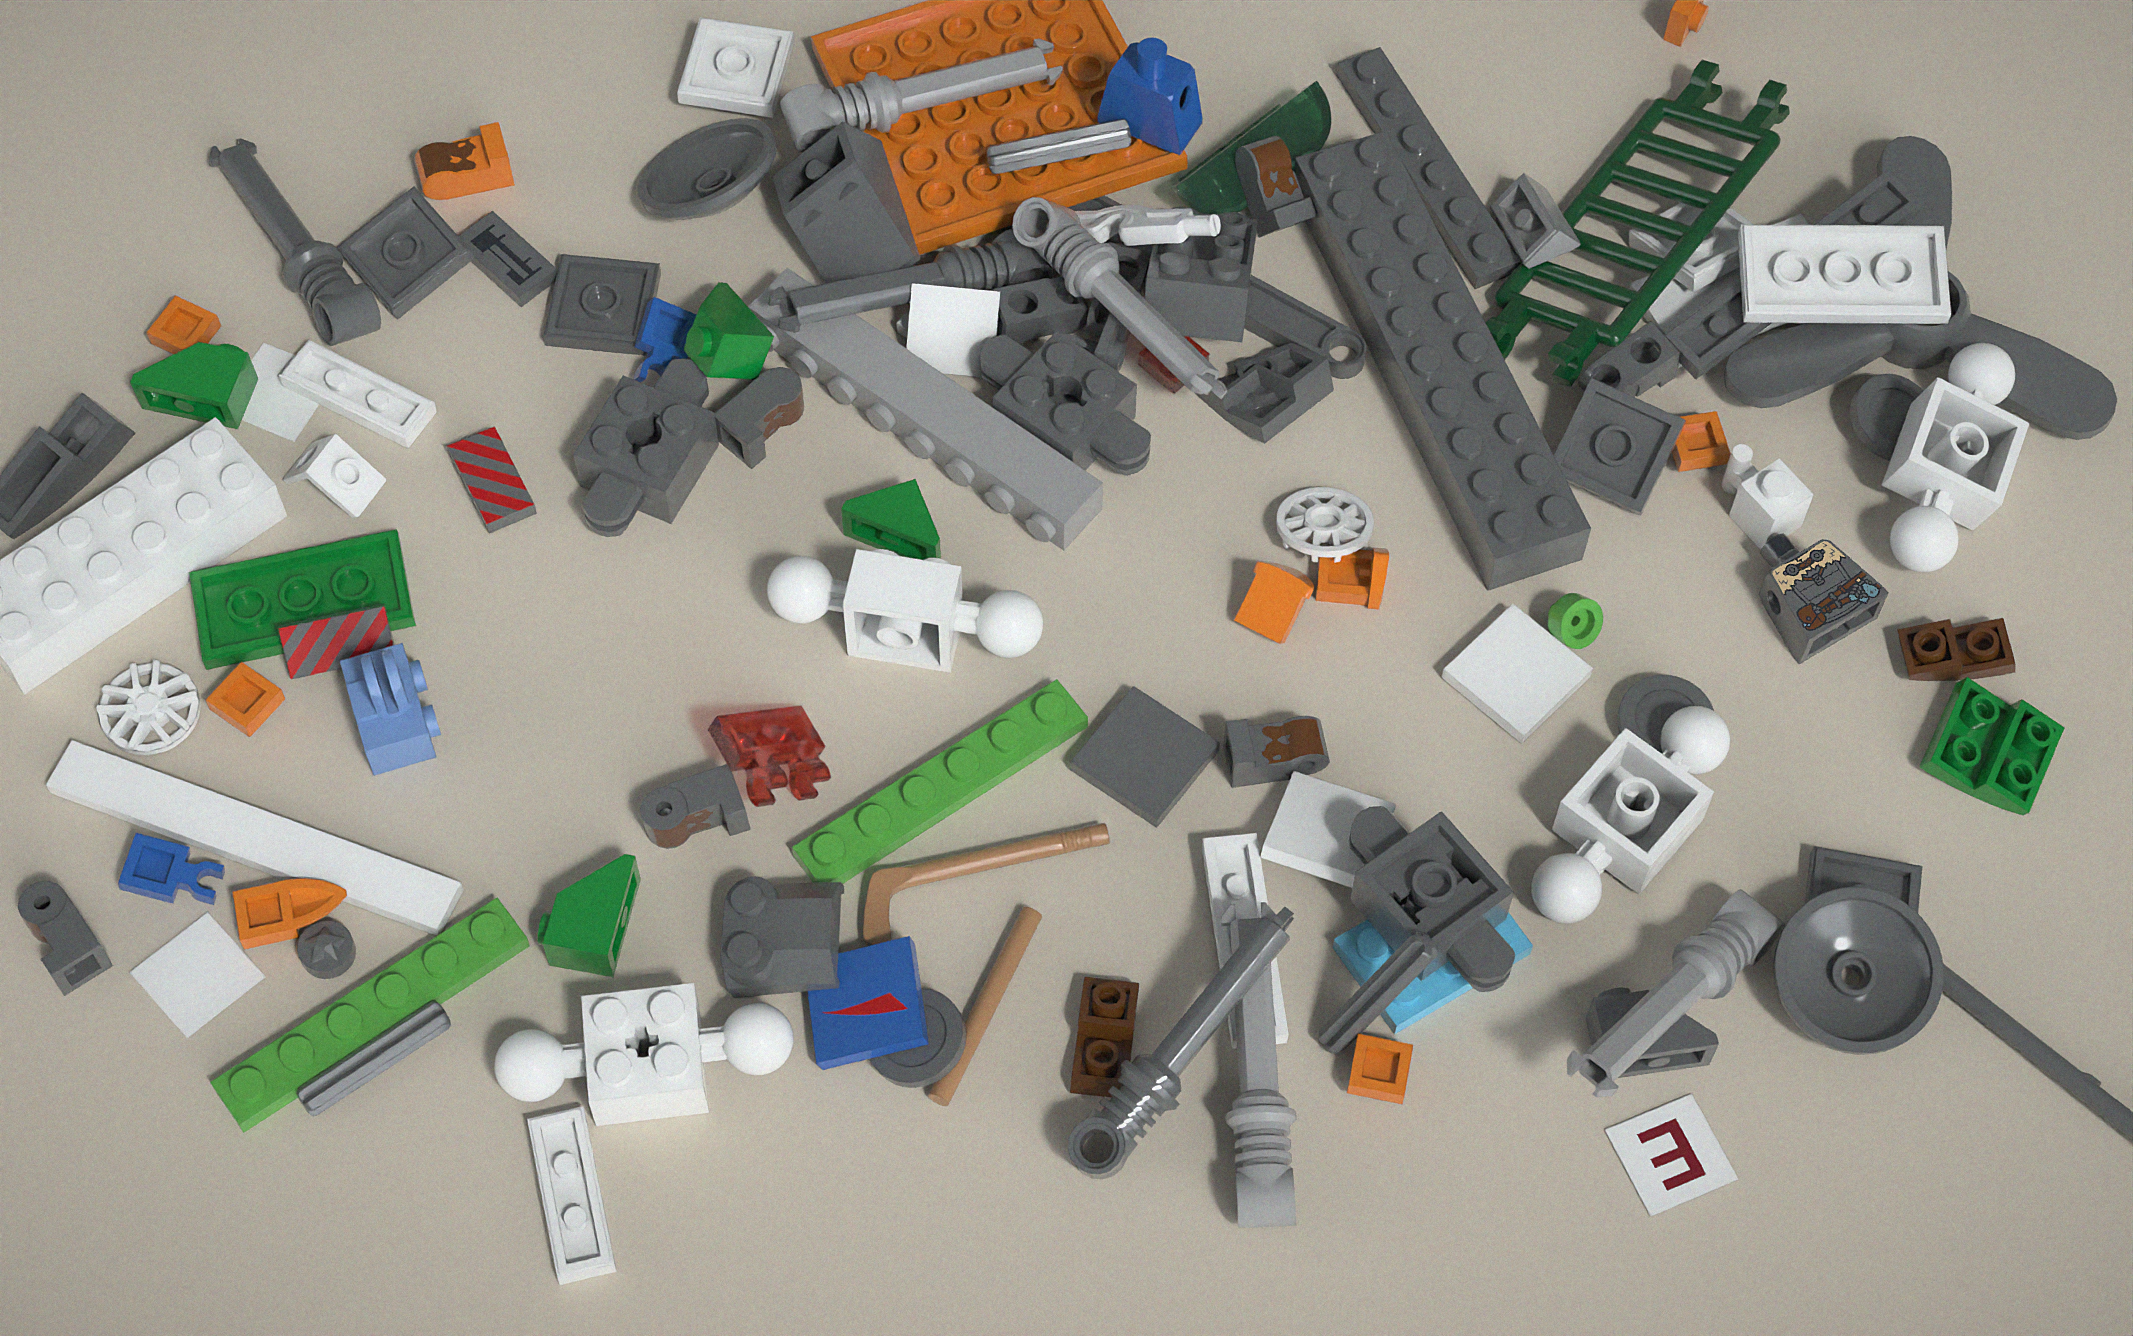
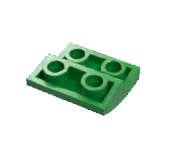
(1992, 747)

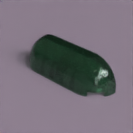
(1300, 123)

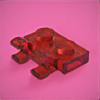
(768, 739)

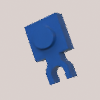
(662, 336)
(162, 867)

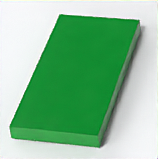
(247, 600)

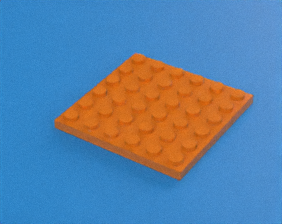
(942, 148)

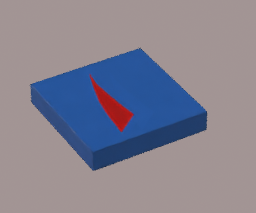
(873, 1009)

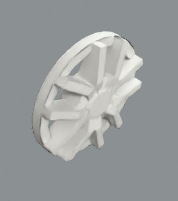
(1325, 523)
(148, 708)

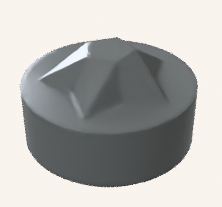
(326, 949)

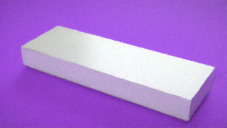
(358, 393)
(571, 1195)

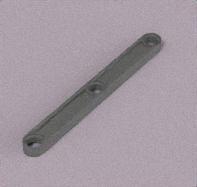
(1278, 315)

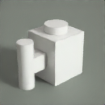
(1766, 499)

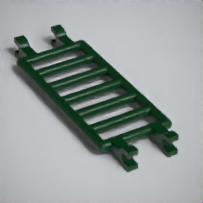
(1686, 110)

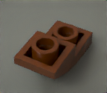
(1951, 654)
(1103, 1035)

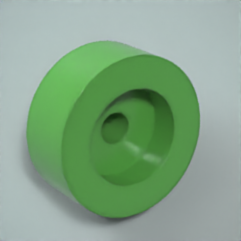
(1575, 620)

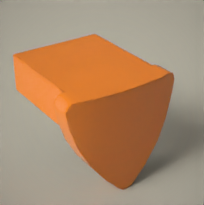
(1355, 579)
(1274, 600)

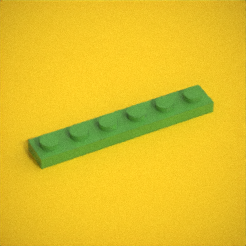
(941, 786)
(427, 974)

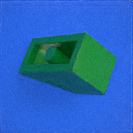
(727, 337)
(199, 384)
(591, 919)

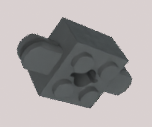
(1038, 394)
(668, 455)
(1444, 877)

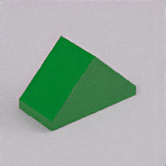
(893, 521)

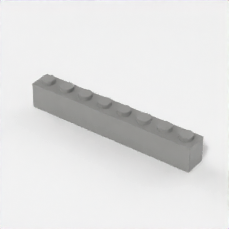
(938, 419)

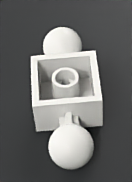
(1954, 456)
(904, 608)
(1631, 813)
(631, 1022)

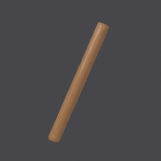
(989, 1000)

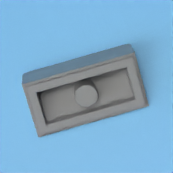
(1533, 222)

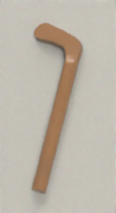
(892, 880)

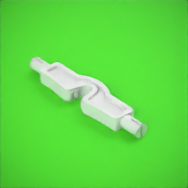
(1147, 226)

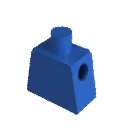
(1154, 96)

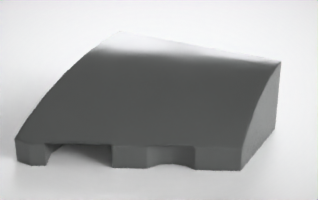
(1272, 390)

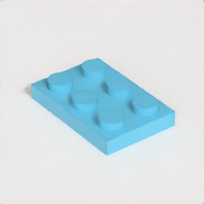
(1366, 951)

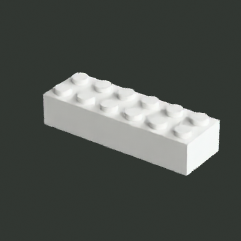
(129, 551)

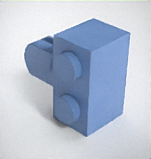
(389, 709)

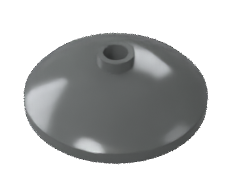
(708, 170)
(1888, 949)

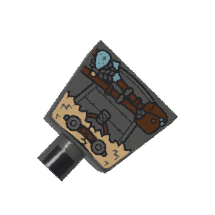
(1816, 595)

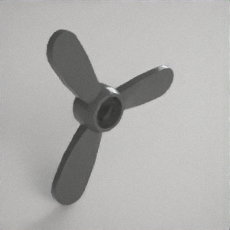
(2048, 383)

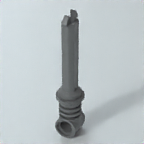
(311, 266)
(976, 267)
(1153, 1080)

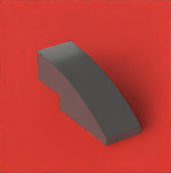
(58, 464)

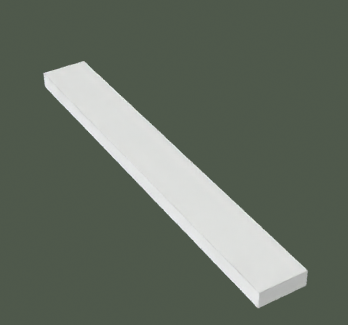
(254, 836)

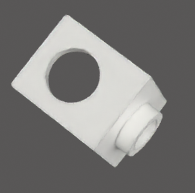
(338, 474)

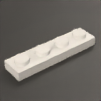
(1237, 878)

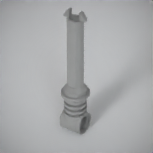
(880, 101)
(1093, 271)
(1702, 968)
(1260, 1112)

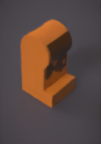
(465, 165)

